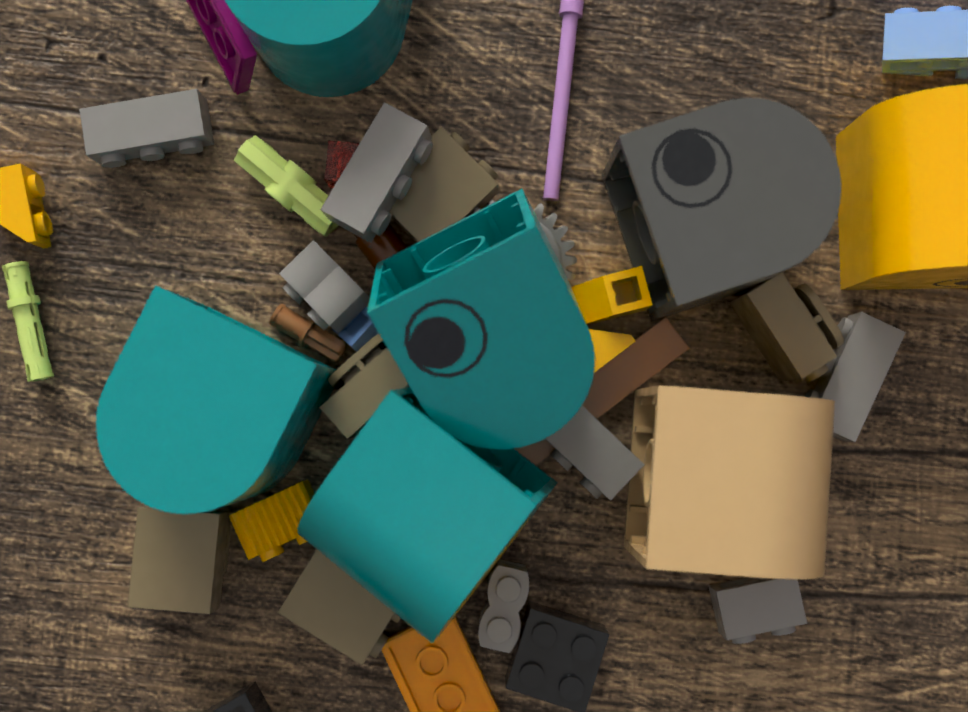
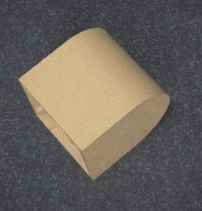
(730, 482)

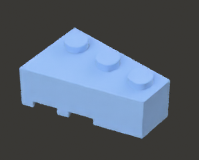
(926, 42)

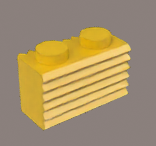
(272, 521)

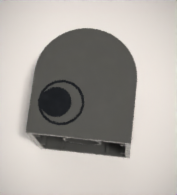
(721, 199)

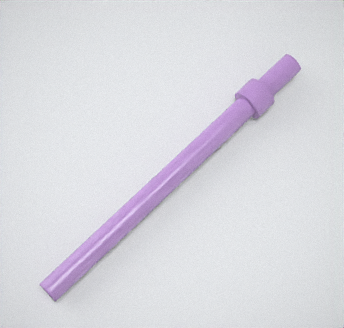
(570, 12)

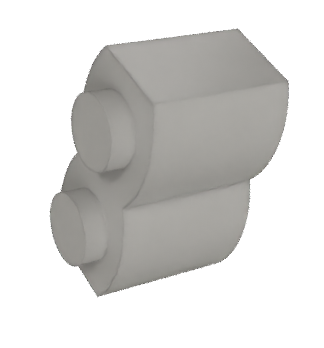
(324, 287)
(500, 615)

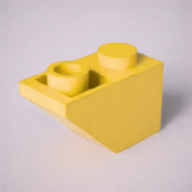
(23, 206)
(613, 295)

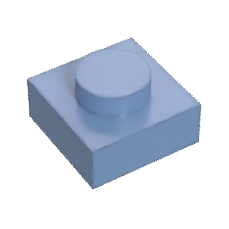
(359, 330)

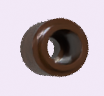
(381, 246)

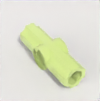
(285, 183)

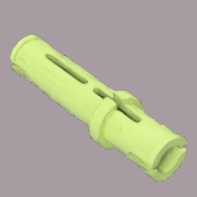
(26, 314)

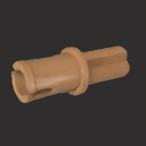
(307, 333)

